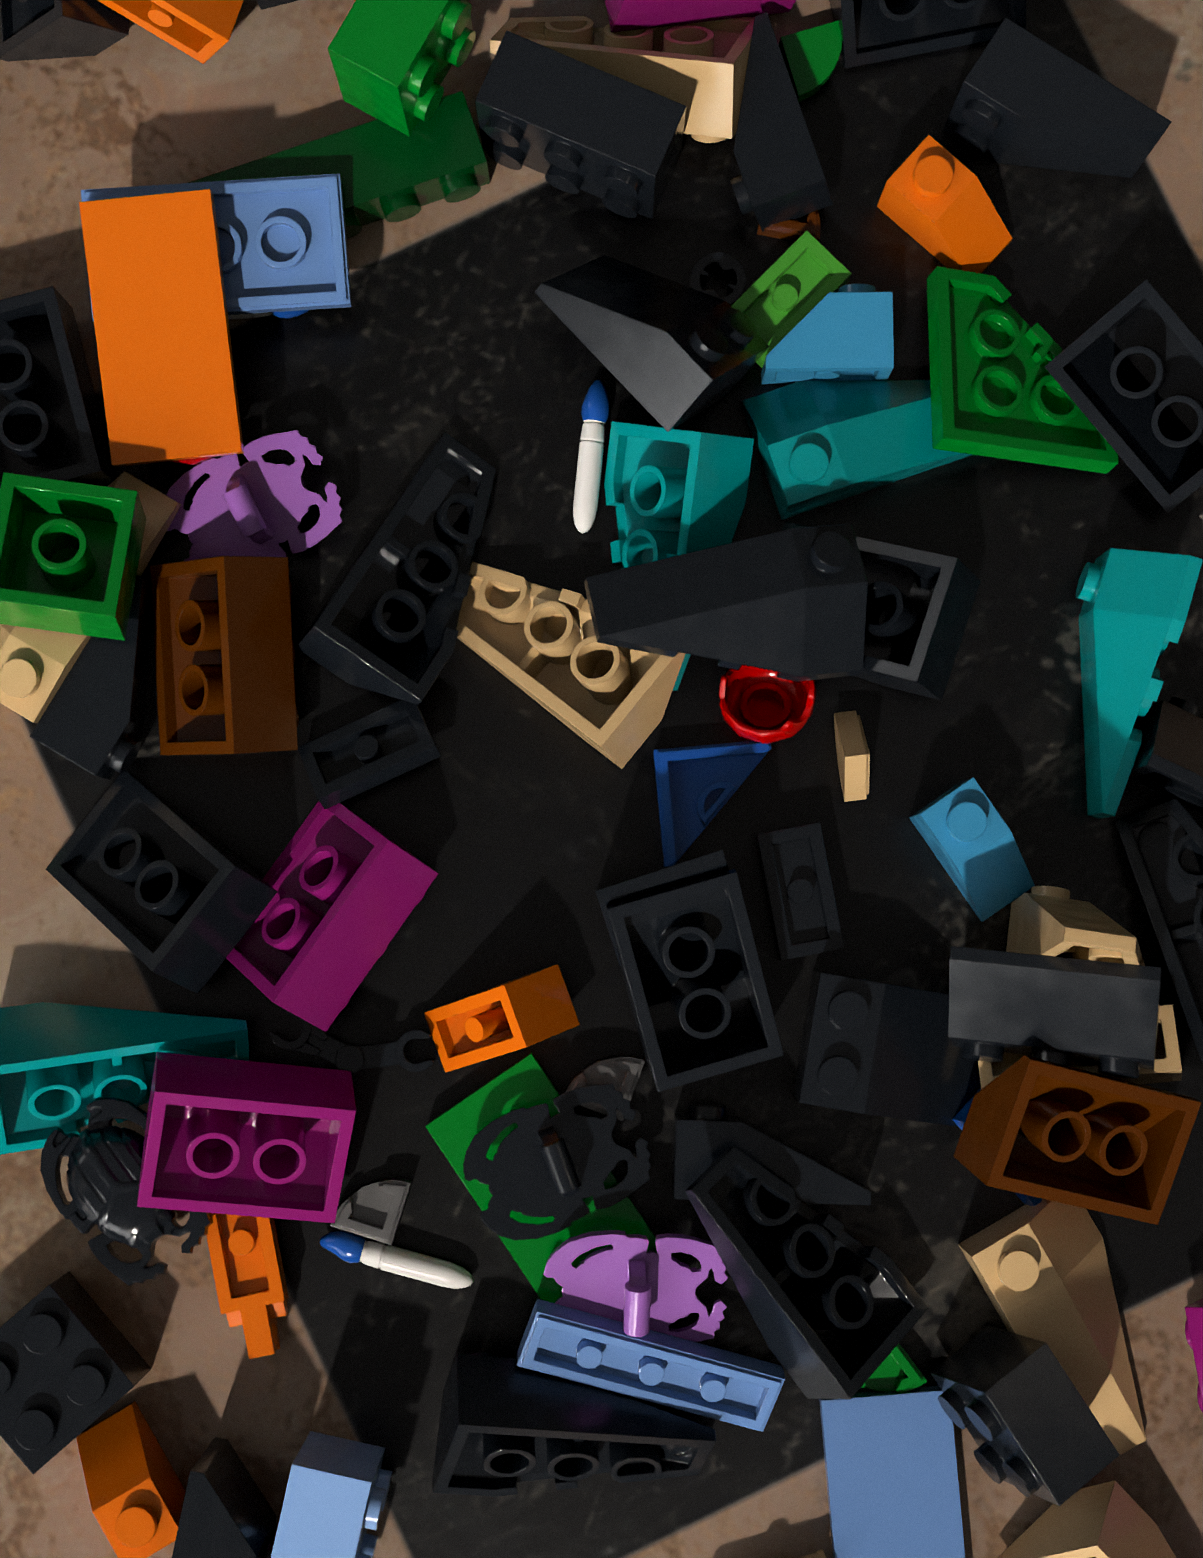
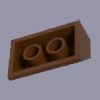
(224, 656)
(1077, 1138)

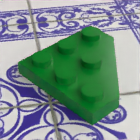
(994, 384)

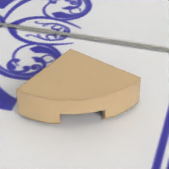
(852, 755)

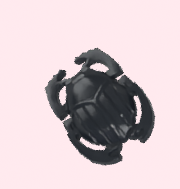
(554, 1163)
(105, 1188)

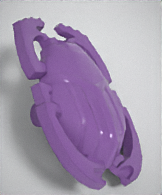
(254, 504)
(639, 1285)

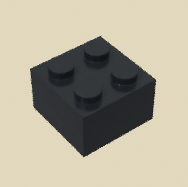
(60, 1370)
(1023, 1415)

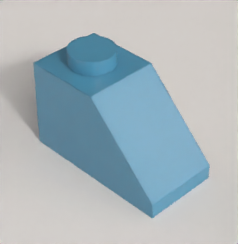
(838, 340)
(974, 847)

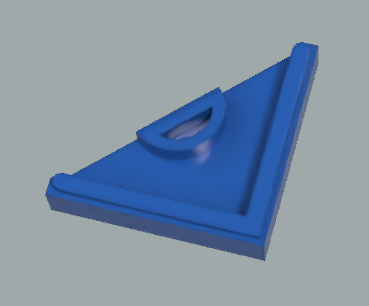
(696, 785)

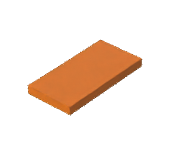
(161, 327)

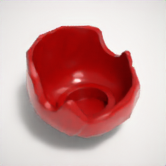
(765, 706)

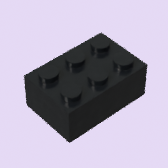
(579, 126)
(47, 394)

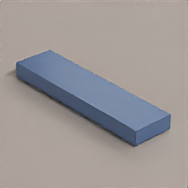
(651, 1366)

